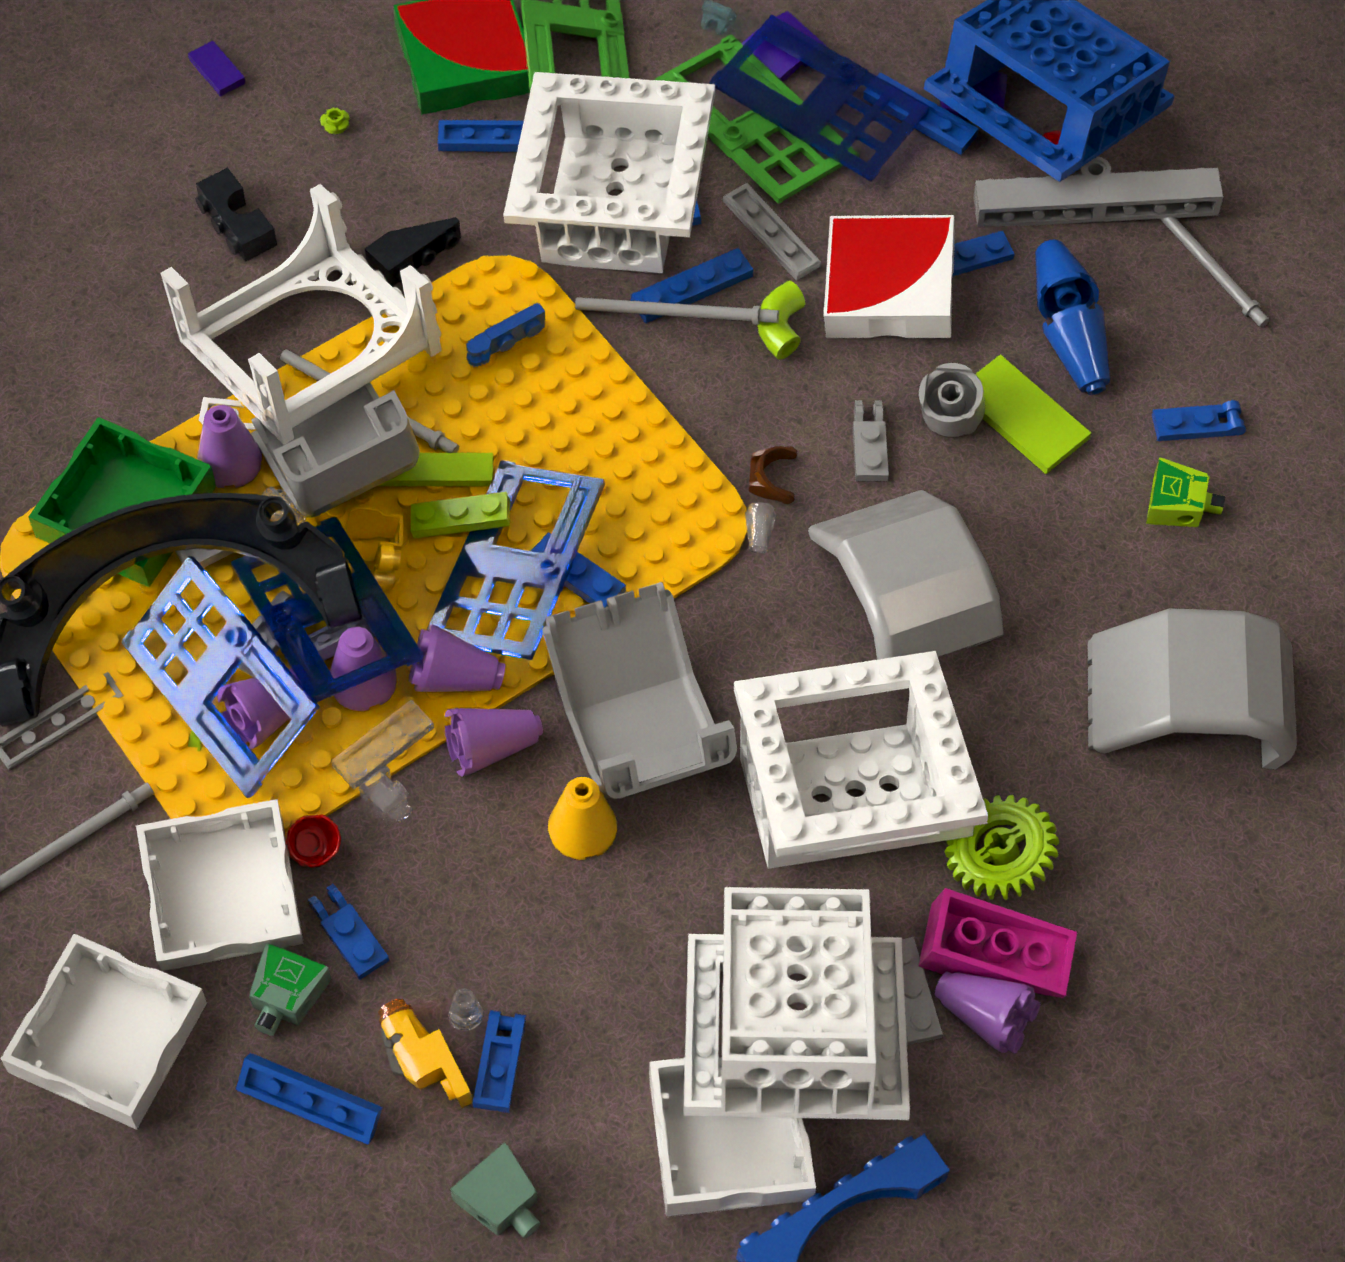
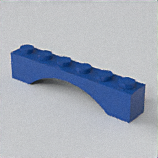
(903, 1174)

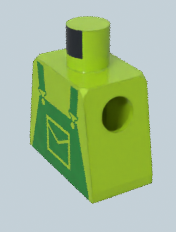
(1180, 496)

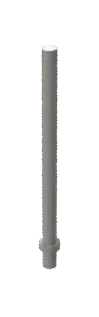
(1248, 306)
(755, 315)
(435, 439)
(127, 802)

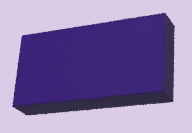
(216, 68)

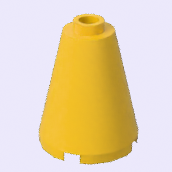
(582, 821)

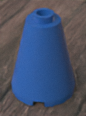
(1061, 280)
(1081, 345)

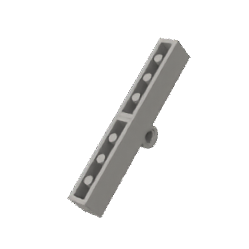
(1098, 196)

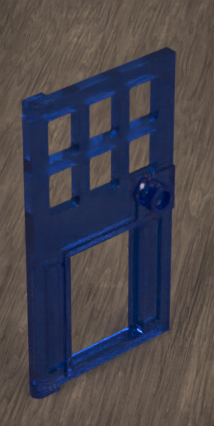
(821, 106)
(523, 568)
(289, 618)
(224, 654)

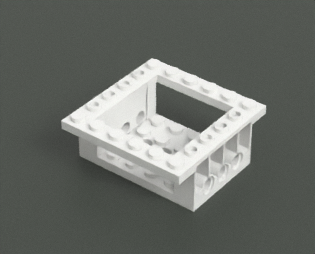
(610, 123)
(923, 759)
(818, 1062)

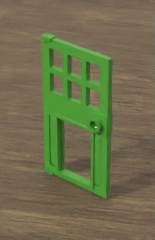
(606, 26)
(752, 128)

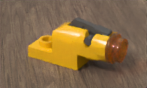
(420, 1055)

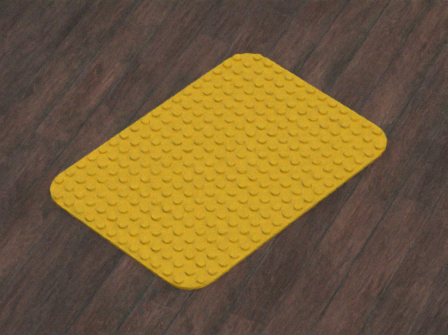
(545, 405)

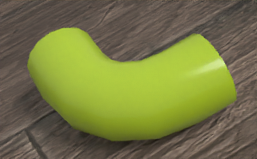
(779, 336)

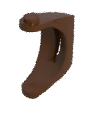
(759, 483)

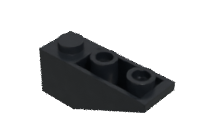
(412, 247)

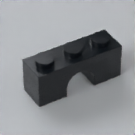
(245, 233)

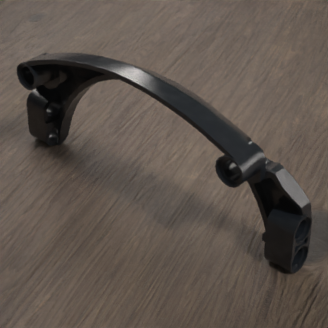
(79, 562)

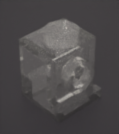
(386, 797)

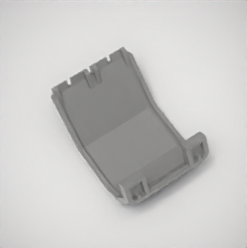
(341, 450)
(916, 575)
(1193, 677)
(634, 693)

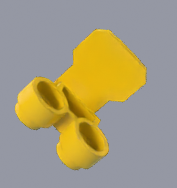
(371, 522)

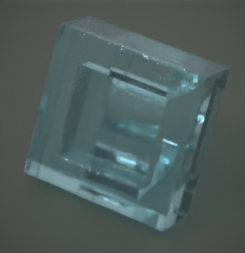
(717, 13)

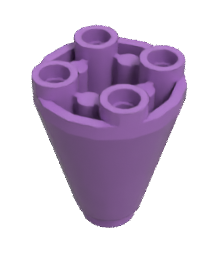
(453, 665)
(989, 1007)

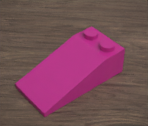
(996, 944)

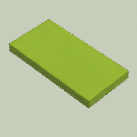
(1028, 416)

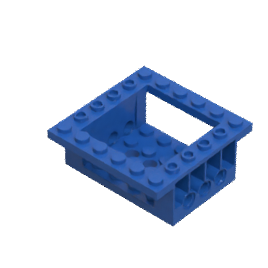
(1069, 53)

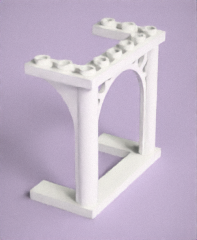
(317, 255)

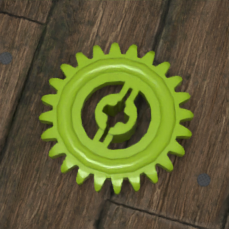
(1008, 866)

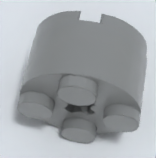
(948, 416)

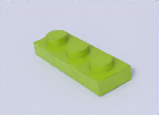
(460, 515)

